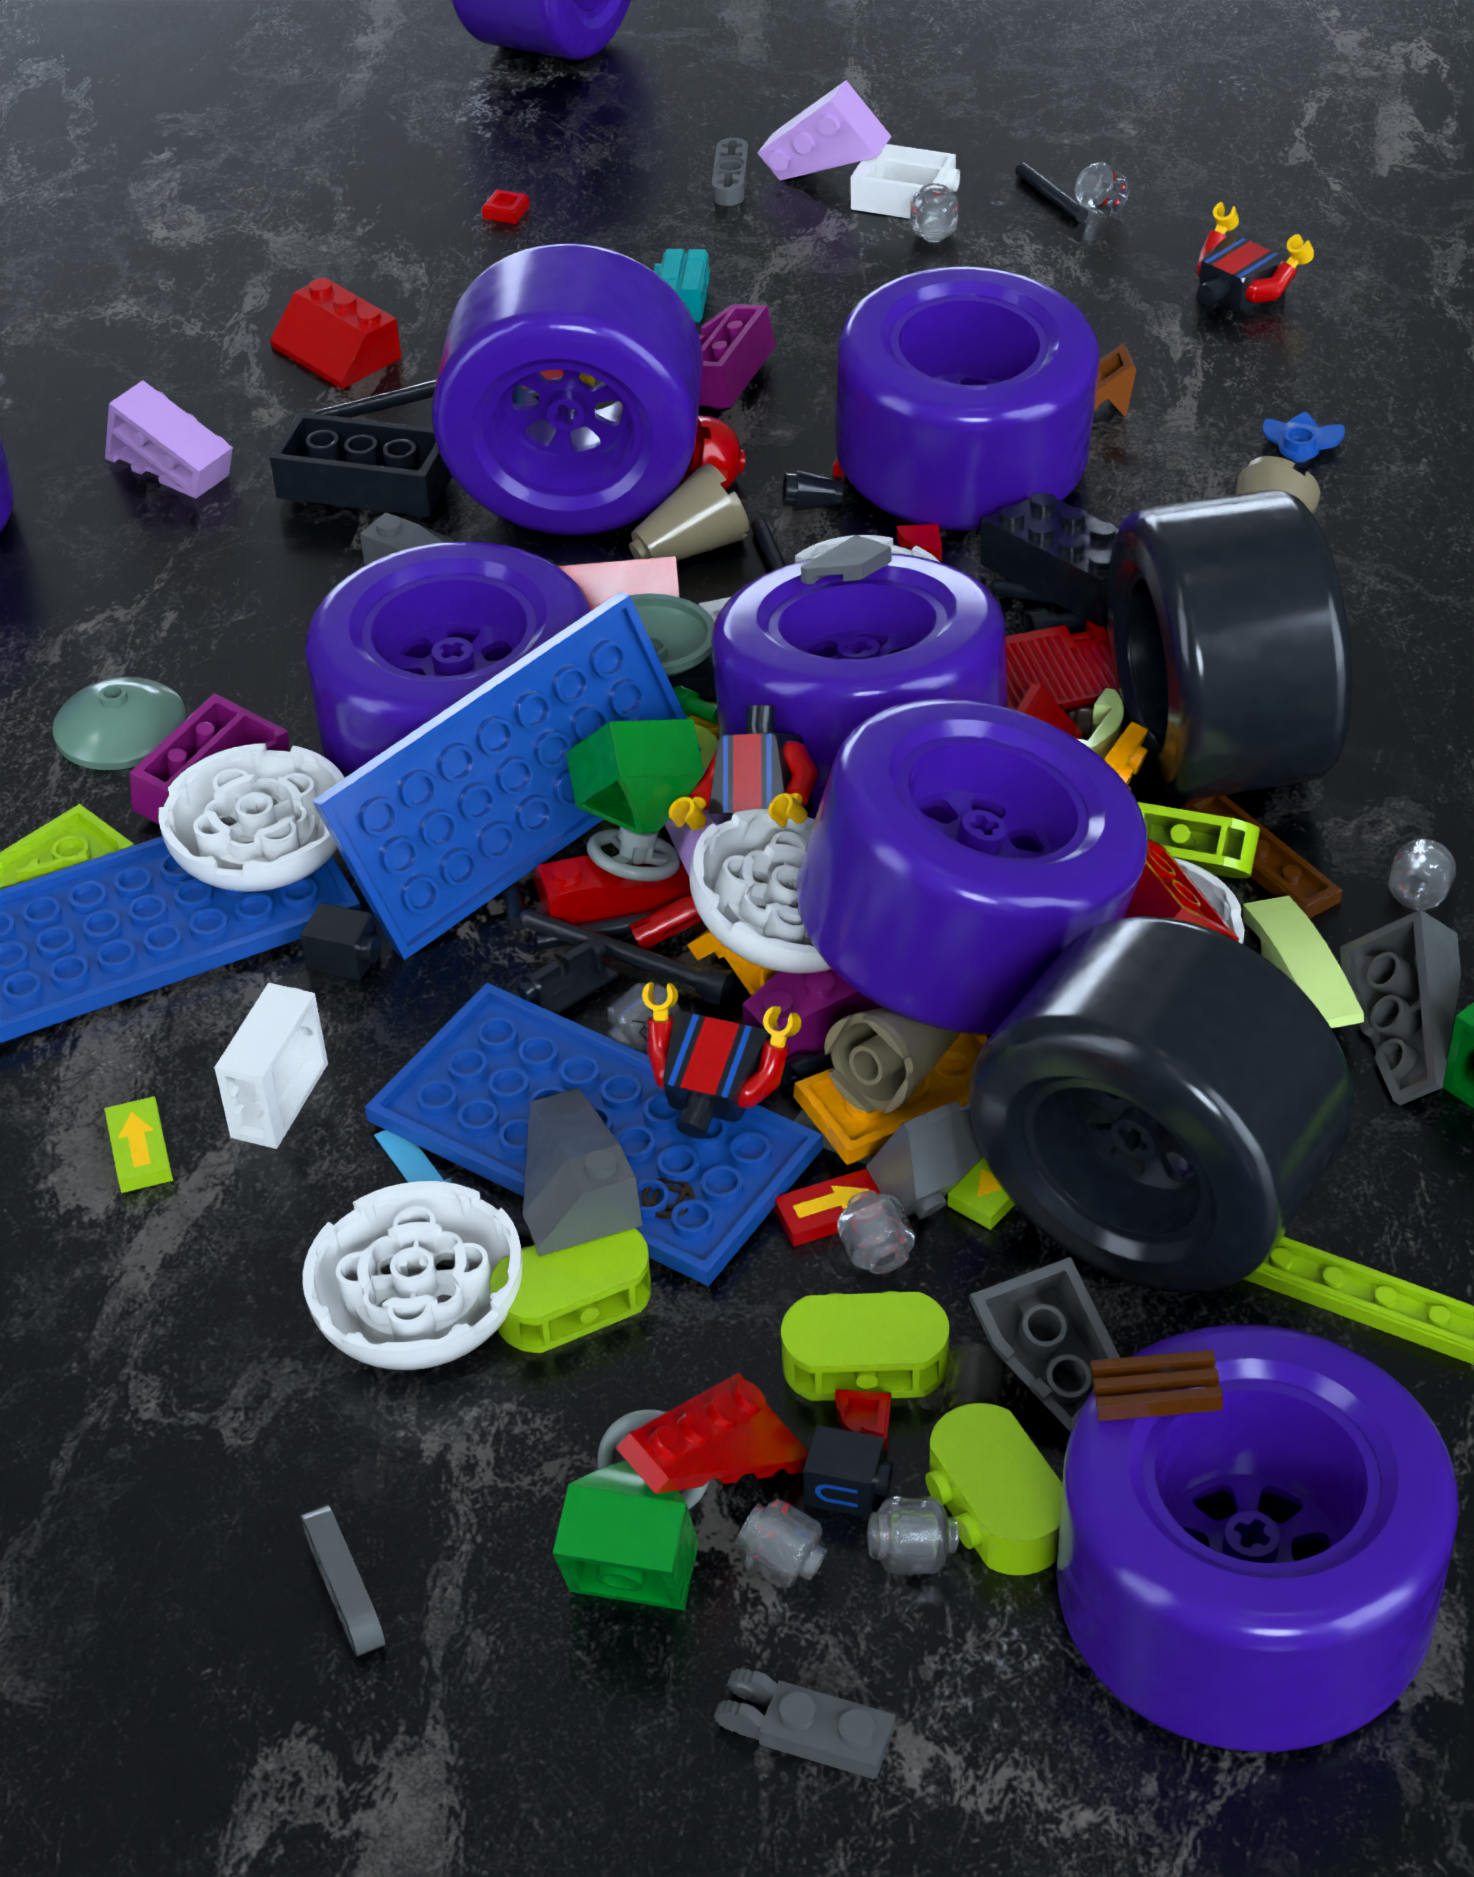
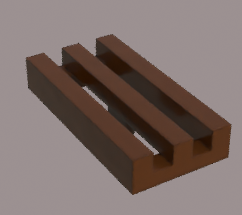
(1155, 1378)

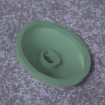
(676, 629)
(116, 722)

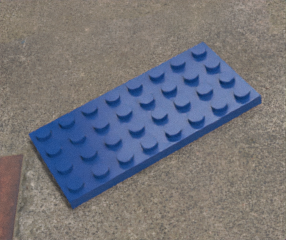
(488, 780)
(134, 927)
(499, 1052)

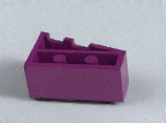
(733, 352)
(210, 729)
(818, 1000)

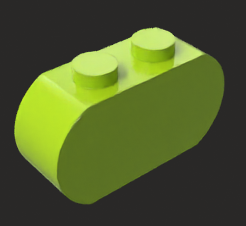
(1206, 840)
(575, 1290)
(865, 1344)
(996, 1488)

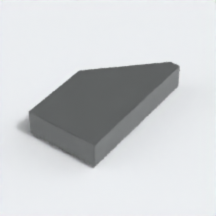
(852, 558)

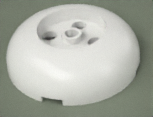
(250, 817)
(747, 890)
(378, 1283)

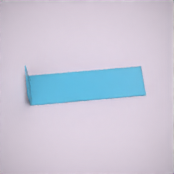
(408, 1158)

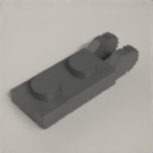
(808, 1723)

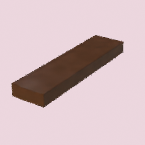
(1276, 864)

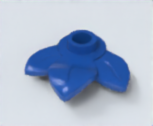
(1301, 436)

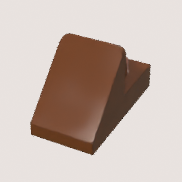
(1116, 379)

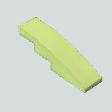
(1303, 955)

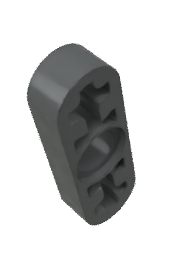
(730, 171)
(342, 1580)

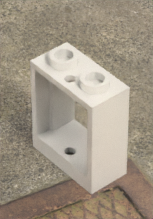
(895, 175)
(271, 1065)

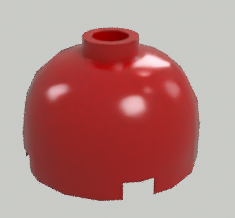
(719, 447)

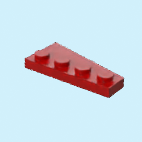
(713, 1437)

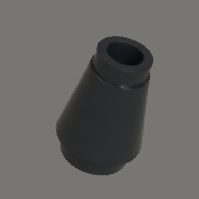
(810, 491)

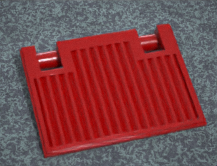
(1066, 665)

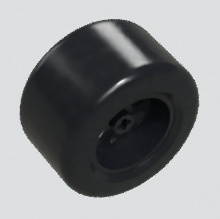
(1230, 643)
(1162, 1103)

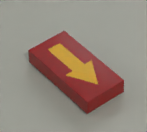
(814, 1210)

